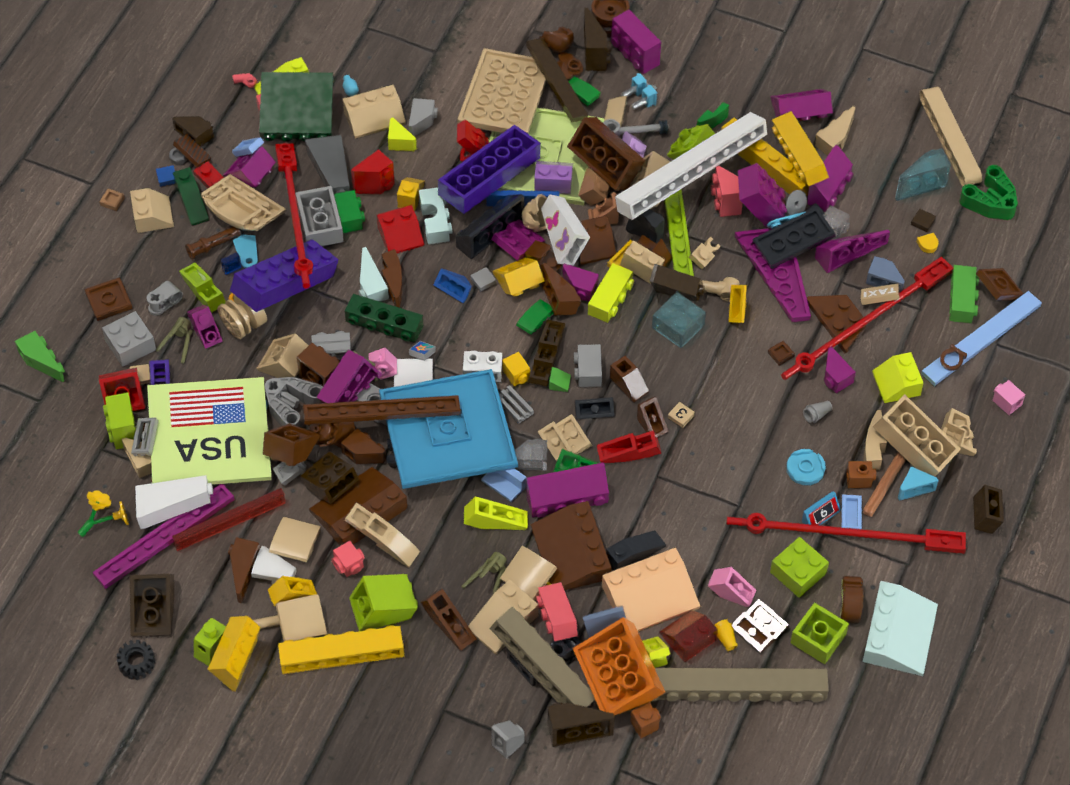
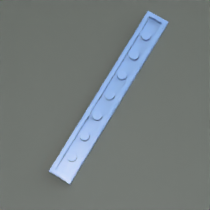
(984, 336)

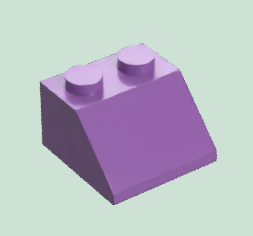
(553, 176)

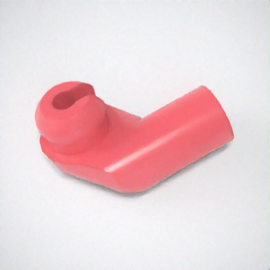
(247, 79)

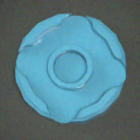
(805, 467)

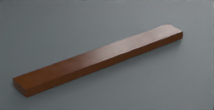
(381, 409)

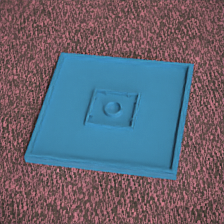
(456, 445)

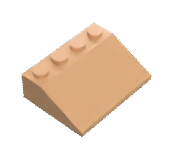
(652, 589)

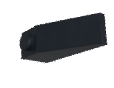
(634, 549)

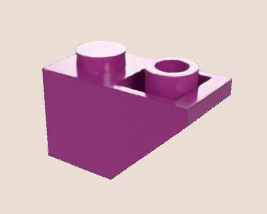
(204, 326)

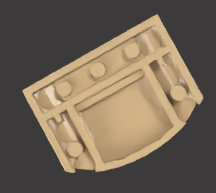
(241, 204)

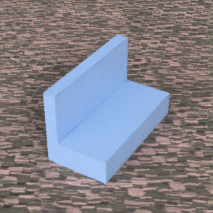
(506, 482)

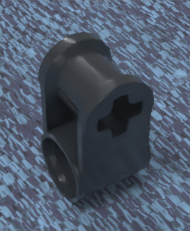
(565, 647)

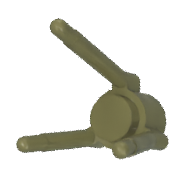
(181, 328)
(493, 564)

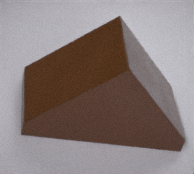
(651, 417)

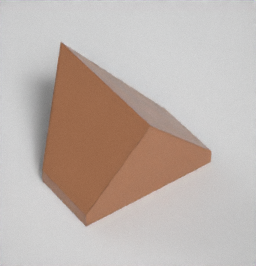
(606, 208)

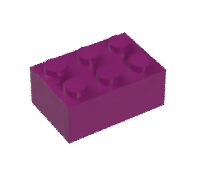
(636, 42)
(761, 194)

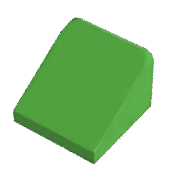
(559, 380)

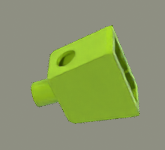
(208, 640)

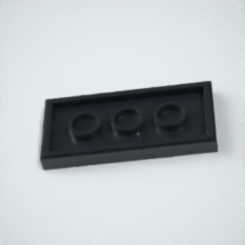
(793, 237)

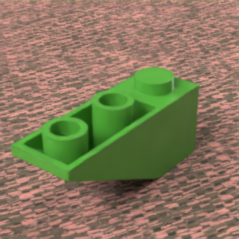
(36, 355)

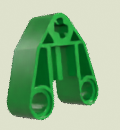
(998, 201)

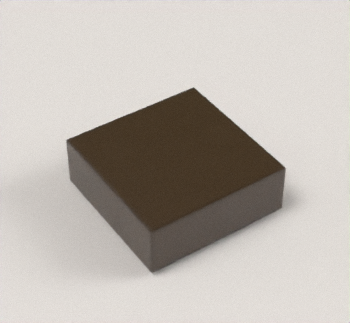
(923, 220)

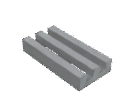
(505, 393)
(148, 436)

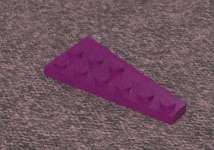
(782, 280)

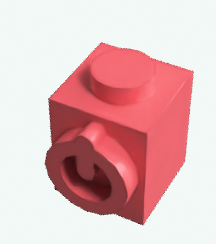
(348, 559)

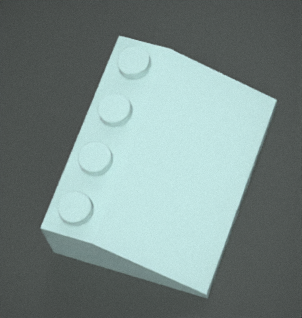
(900, 629)

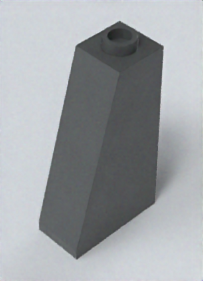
(329, 161)

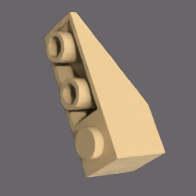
(835, 132)

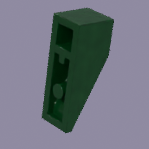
(190, 196)

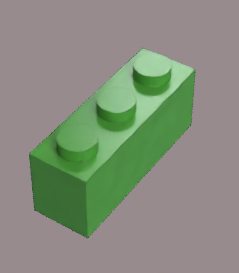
(963, 294)

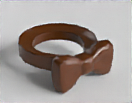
(962, 355)

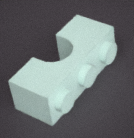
(437, 227)

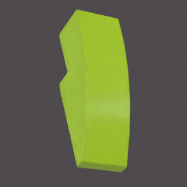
(202, 286)

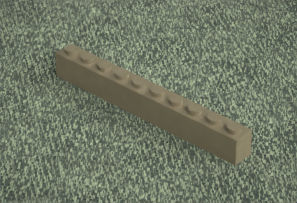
(743, 684)

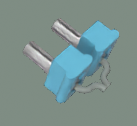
(638, 86)

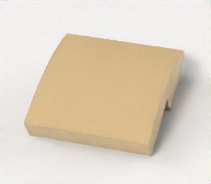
(565, 435)
(294, 539)
(528, 571)
(301, 618)

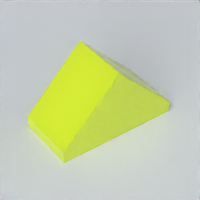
(400, 138)

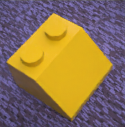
(519, 276)

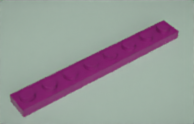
(160, 538)

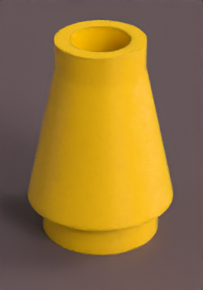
(726, 634)

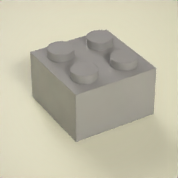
(129, 338)

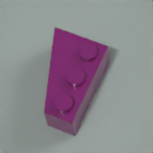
(348, 379)

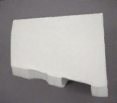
(271, 566)

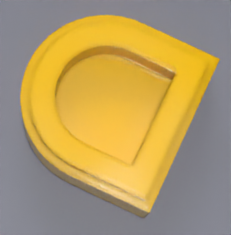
(928, 243)

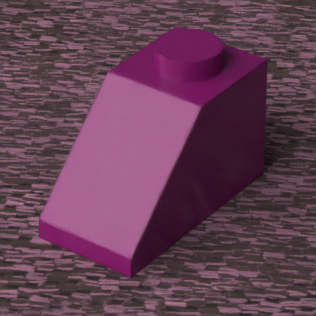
(582, 280)
(837, 372)

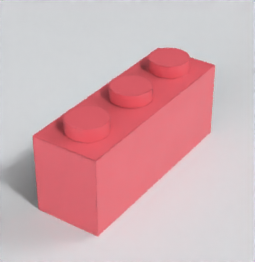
(556, 612)

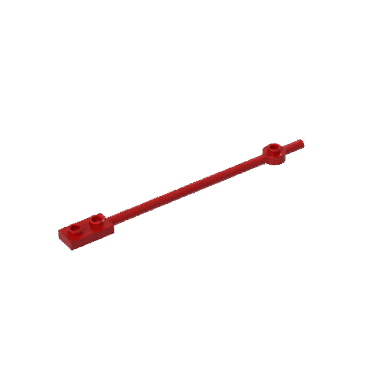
(287, 163)
(925, 278)
(934, 539)

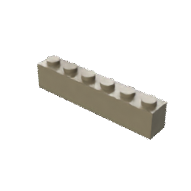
(541, 660)

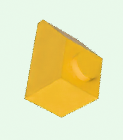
(409, 192)
(290, 588)

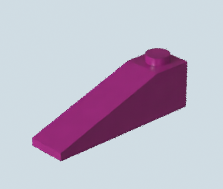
(846, 249)

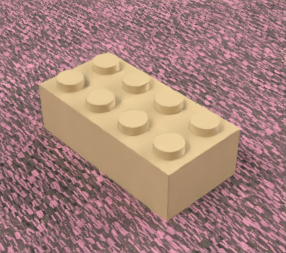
(916, 437)

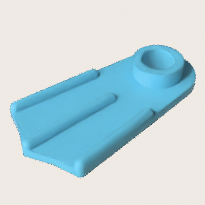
(779, 221)
(247, 249)

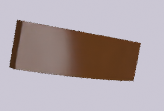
(392, 276)

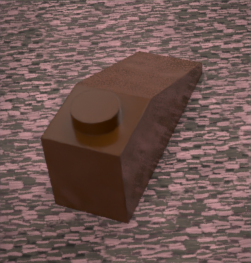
(559, 292)
(243, 556)
(448, 619)

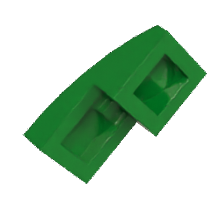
(584, 90)
(714, 118)
(534, 317)

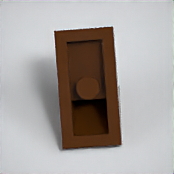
(659, 248)
(543, 254)

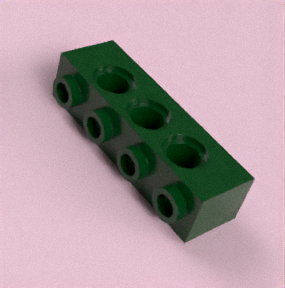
(376, 311)

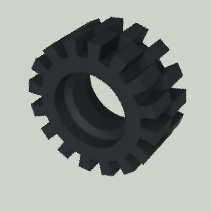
(133, 649)

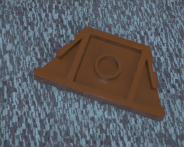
(836, 315)

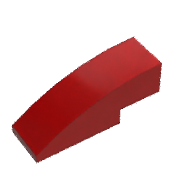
(629, 448)

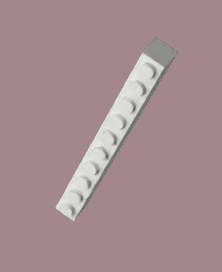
(691, 165)

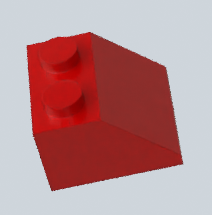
(373, 174)
(400, 229)
(123, 382)

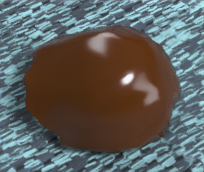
(558, 40)

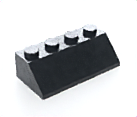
(481, 230)

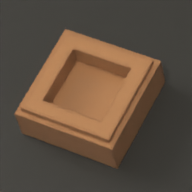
(112, 199)

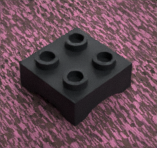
(647, 224)

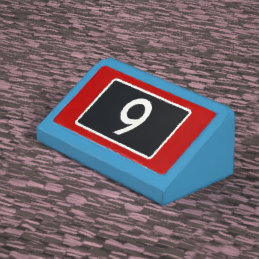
(822, 510)

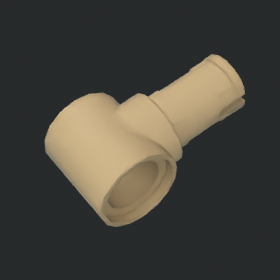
(721, 288)

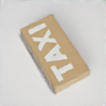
(880, 294)

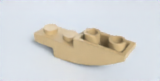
(384, 534)

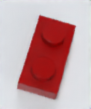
(207, 174)

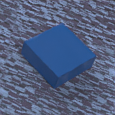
(165, 175)

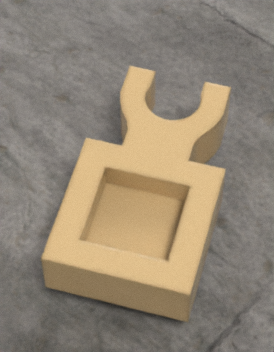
(704, 253)

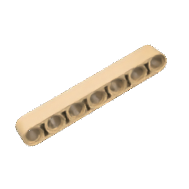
(950, 136)

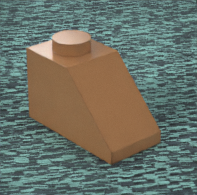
(593, 188)

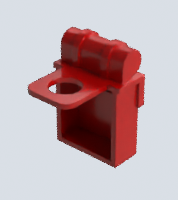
(470, 139)

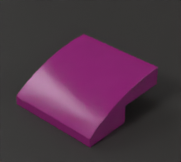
(516, 239)

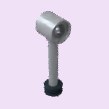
(615, 127)

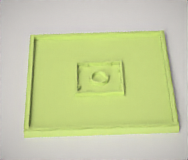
(554, 133)

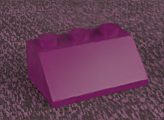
(803, 104)
(839, 172)

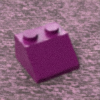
(252, 167)

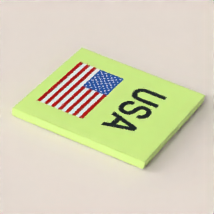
(210, 431)

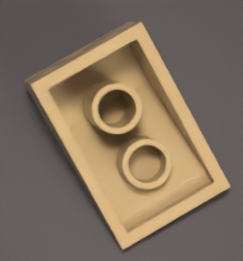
(498, 604)

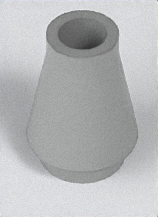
(816, 411)

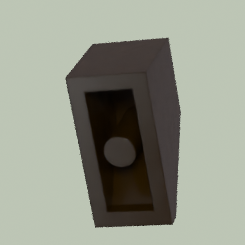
(195, 126)

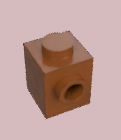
(860, 474)
(645, 720)

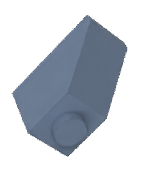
(883, 273)

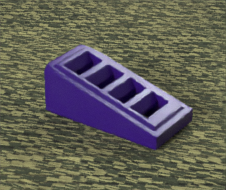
(156, 365)

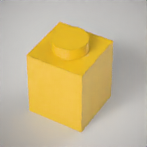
(516, 369)

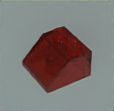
(690, 634)

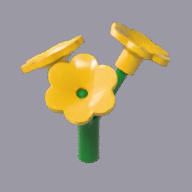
(100, 501)

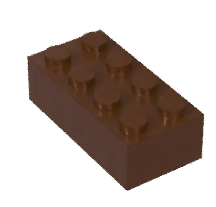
(606, 153)

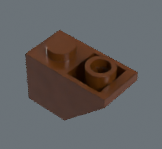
(628, 378)
(362, 449)

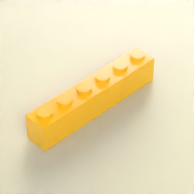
(799, 149)
(774, 163)
(341, 649)

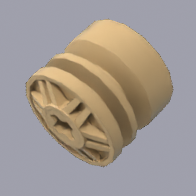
(240, 317)

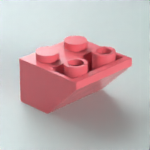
(726, 192)

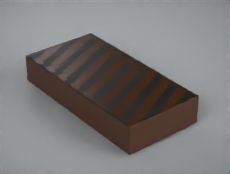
(192, 150)

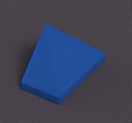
(453, 284)

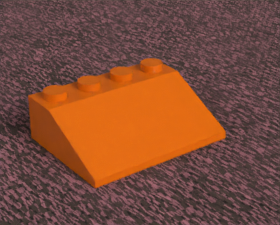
(618, 668)

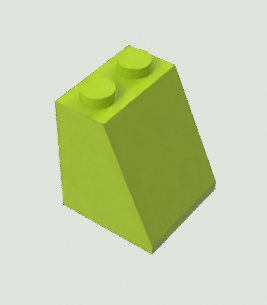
(382, 601)

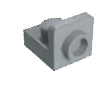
(288, 473)

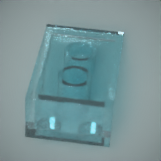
(925, 175)

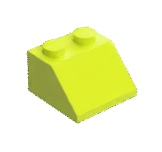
(898, 377)

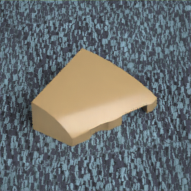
(957, 428)

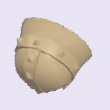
(532, 214)

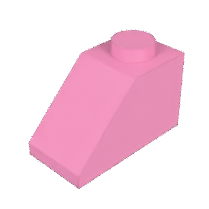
(732, 586)

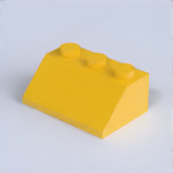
(234, 650)

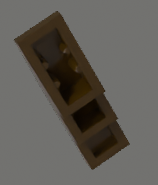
(547, 352)

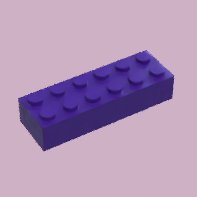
(489, 169)
(275, 277)

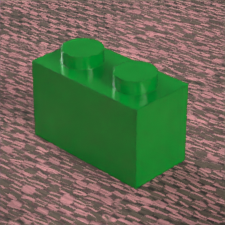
(349, 211)

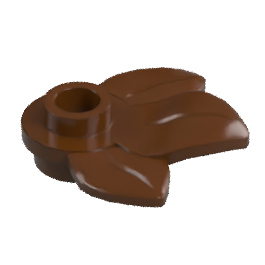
(569, 65)

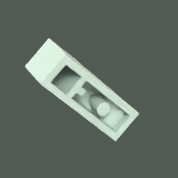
(371, 281)

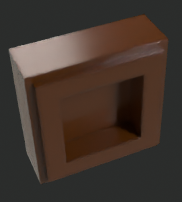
(781, 353)

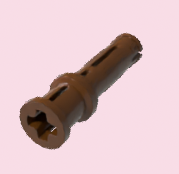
(206, 247)

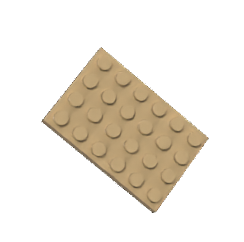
(503, 92)

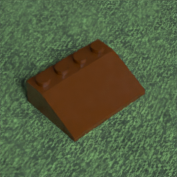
(373, 493)
(572, 545)

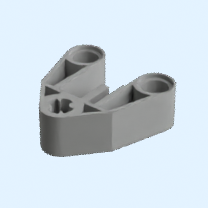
(286, 394)

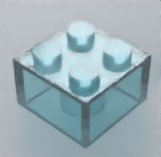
(678, 319)

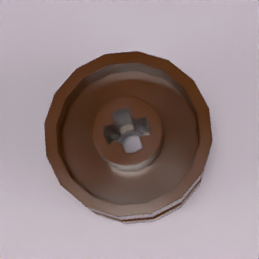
(606, 10)

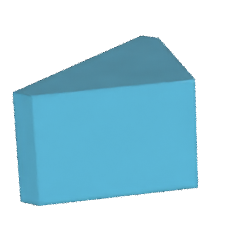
(916, 484)

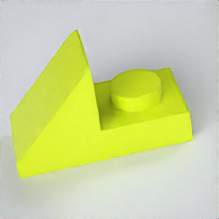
(657, 651)

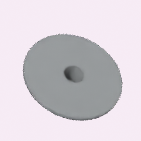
(796, 202)

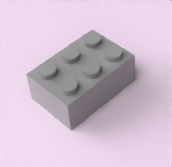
(319, 216)

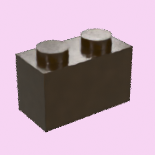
(988, 509)

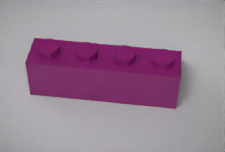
(563, 488)

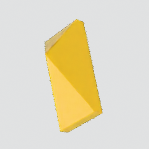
(737, 303)

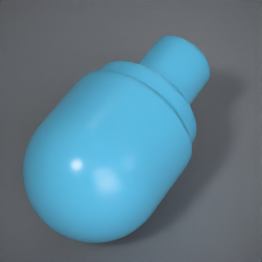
(350, 86)

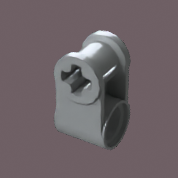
(165, 296)

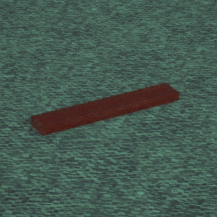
(228, 519)

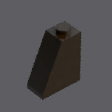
(671, 281)

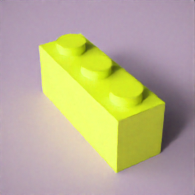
(610, 293)

